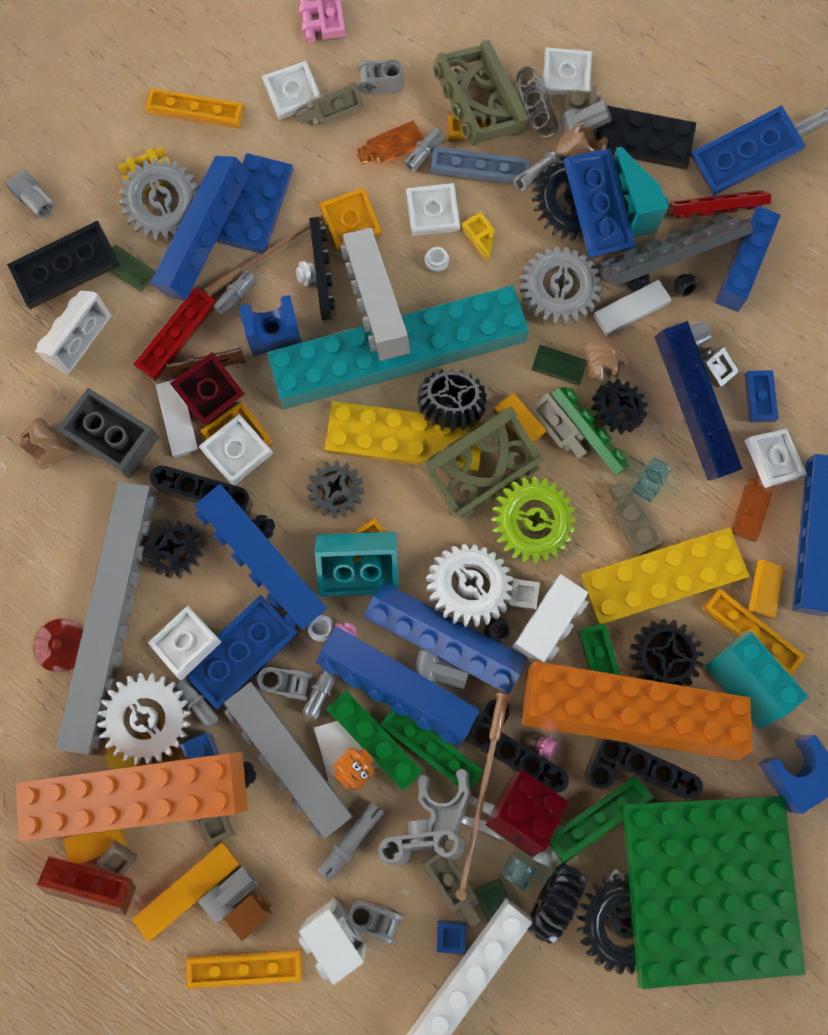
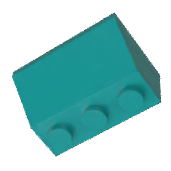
(337, 553)
(753, 672)

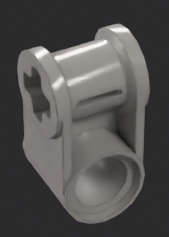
(384, 76)
(286, 683)
(377, 921)

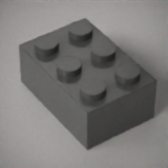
(108, 433)

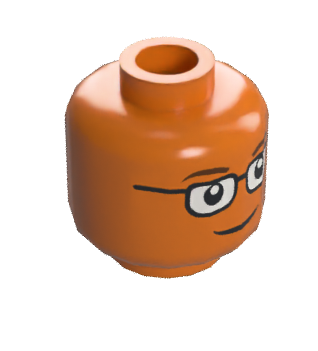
(353, 768)

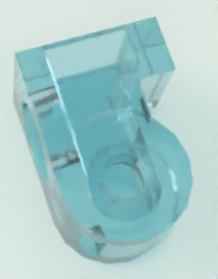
(651, 479)
(517, 872)

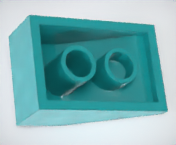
(641, 195)

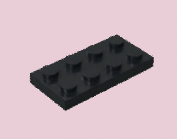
(649, 137)
(63, 265)

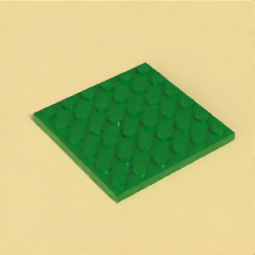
(712, 891)

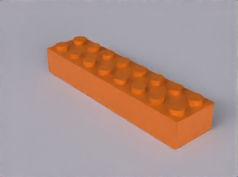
(637, 711)
(131, 797)

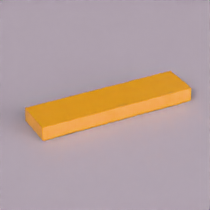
(195, 108)
(738, 620)
(185, 892)
(244, 969)

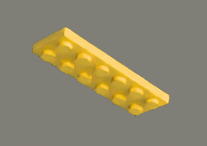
(390, 435)
(664, 576)

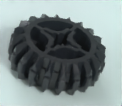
(452, 399)
(688, 659)
(557, 903)

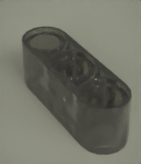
(530, 94)

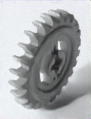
(149, 176)
(550, 303)

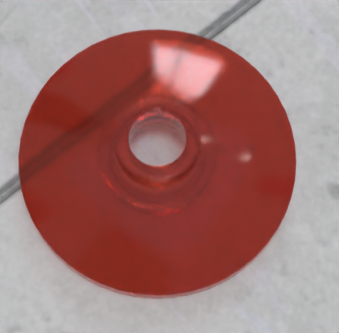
(65, 657)

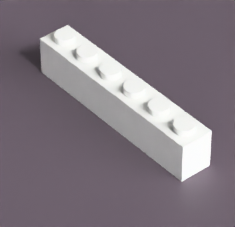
(473, 971)

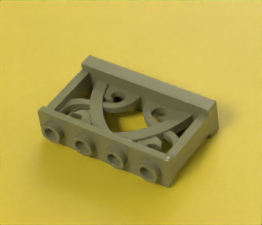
(468, 110)
(447, 462)

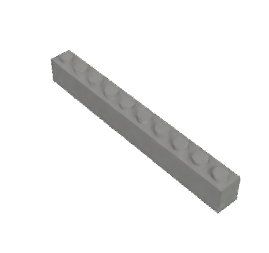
(107, 618)

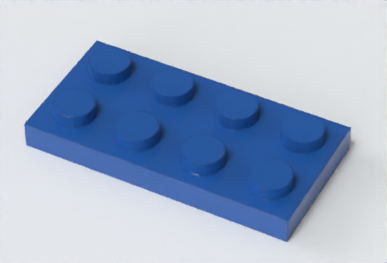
(747, 150)
(599, 203)
(258, 204)
(243, 652)

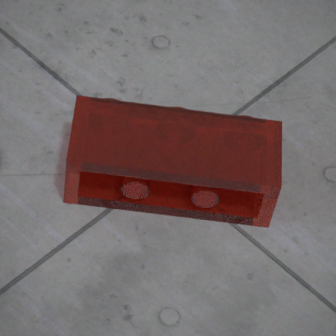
(86, 885)

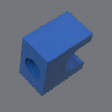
(258, 324)
(809, 785)

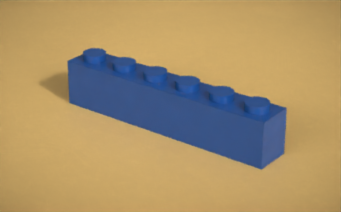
(200, 227)
(812, 555)
(260, 556)
(441, 637)
(397, 686)

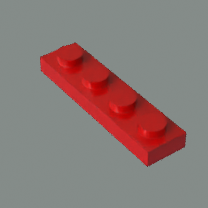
(728, 203)
(175, 334)

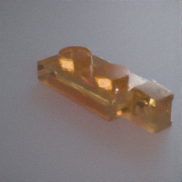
(390, 144)
(752, 510)

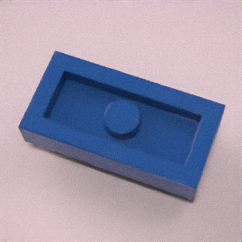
(761, 396)

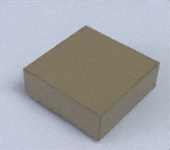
(216, 829)
(116, 859)

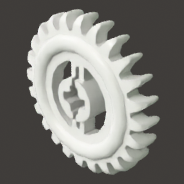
(470, 584)
(129, 696)

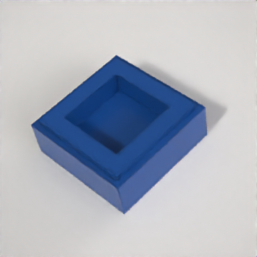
(451, 937)

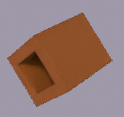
(249, 915)

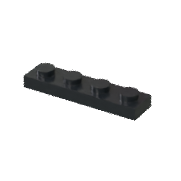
(323, 278)

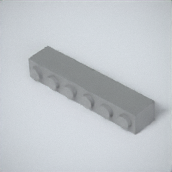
(375, 293)
(288, 760)

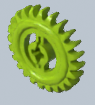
(510, 512)

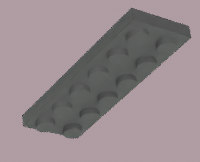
(674, 248)

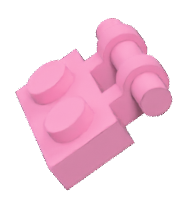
(329, 22)

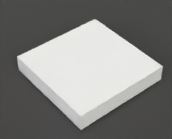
(566, 70)
(290, 89)
(433, 209)
(236, 450)
(775, 458)
(184, 642)
(333, 742)

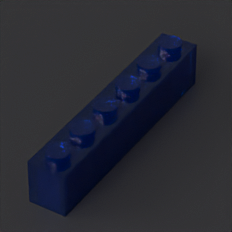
(698, 401)

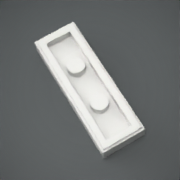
(632, 308)
(177, 421)

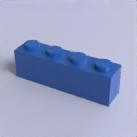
(747, 259)

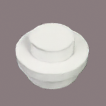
(436, 259)
(306, 273)
(321, 628)

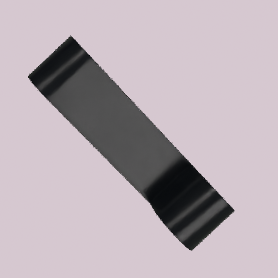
(202, 486)
(519, 754)
(645, 772)

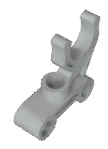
(434, 832)

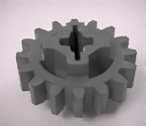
(340, 479)

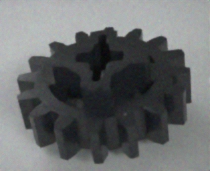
(619, 406)
(176, 560)

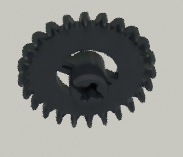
(559, 211)
(600, 913)

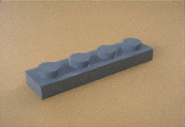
(477, 165)

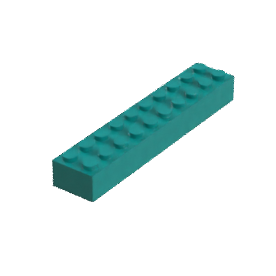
(435, 339)

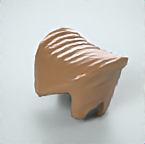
(579, 141)
(602, 358)
(43, 444)

